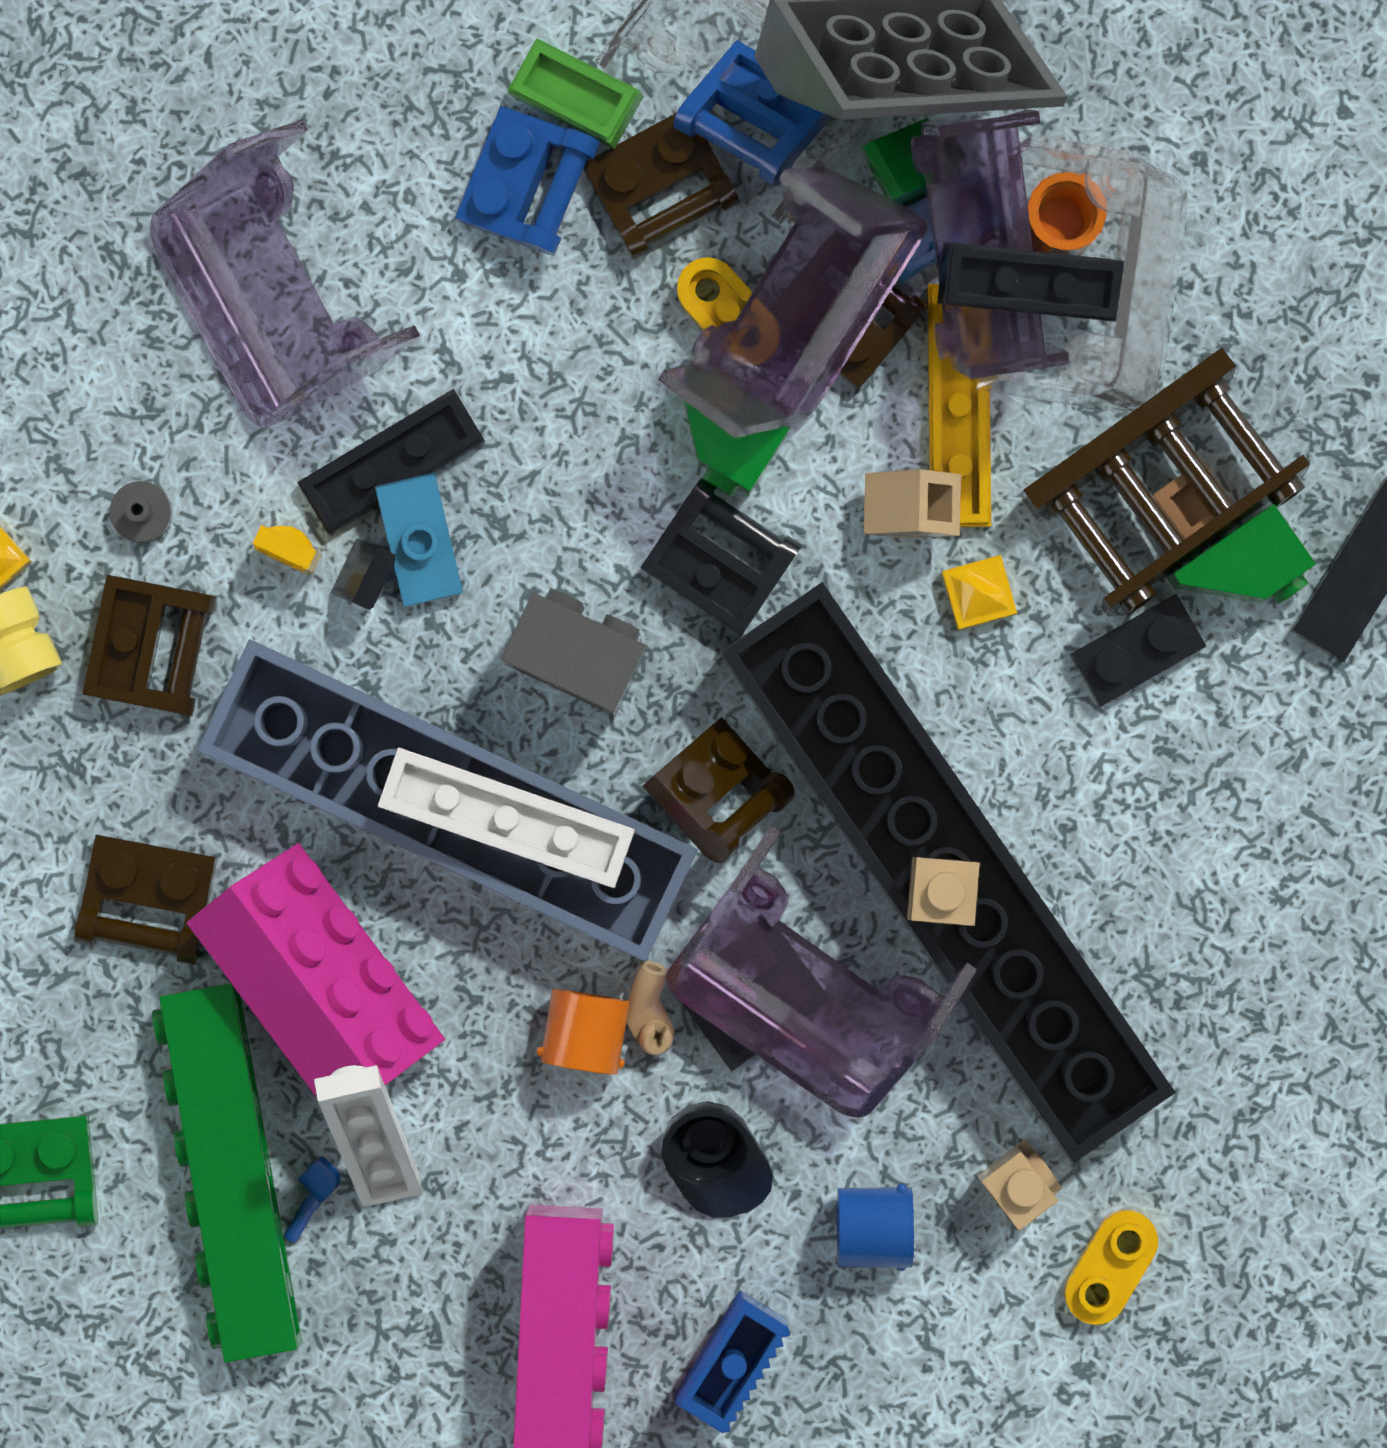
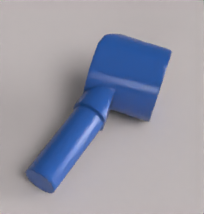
(320, 1181)

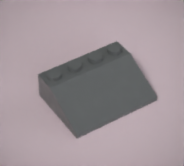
(902, 57)

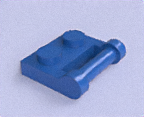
(745, 91)
(510, 176)

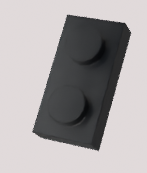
(1137, 650)

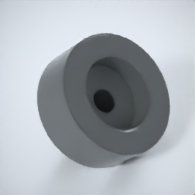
(154, 519)

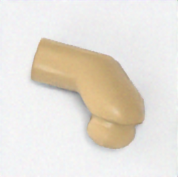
(646, 1013)

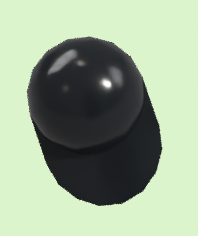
(716, 1160)

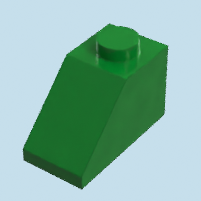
(893, 165)
(732, 461)
(1250, 562)

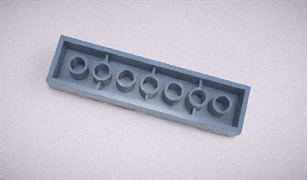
(337, 752)

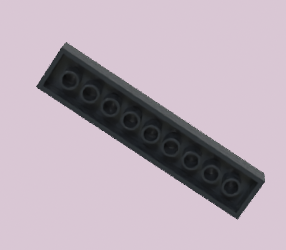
(904, 801)

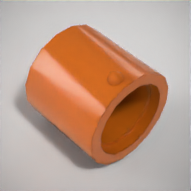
(1063, 215)
(584, 1032)

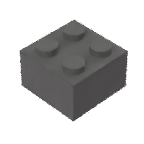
(574, 651)

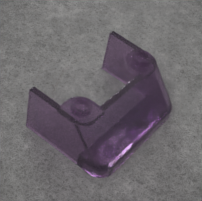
(981, 200)
(251, 289)
(806, 309)
(799, 1002)

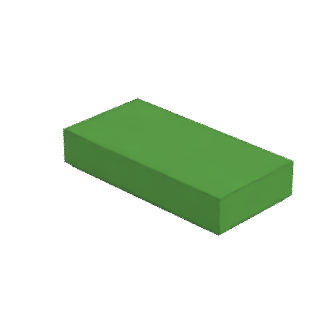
(575, 93)

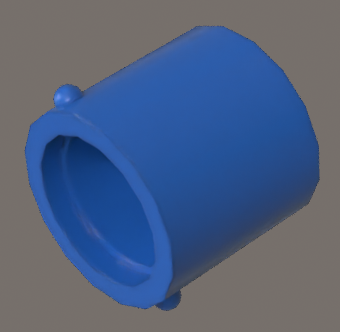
(875, 1227)

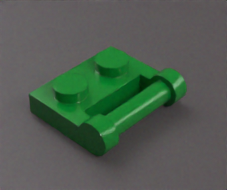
(43, 1153)

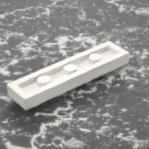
(506, 817)
(368, 1134)

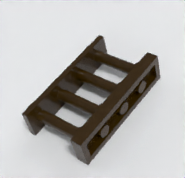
(1159, 424)

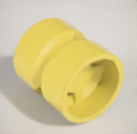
(23, 652)

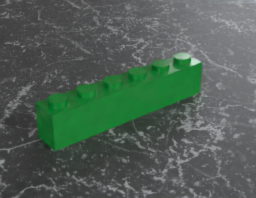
(229, 1172)

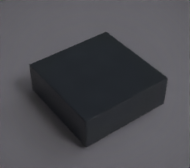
(364, 574)

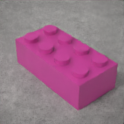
(313, 972)
(559, 1328)

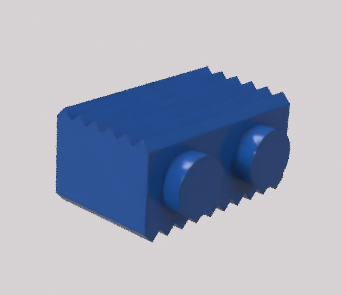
(732, 1362)

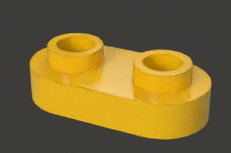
(729, 302)
(1107, 1265)

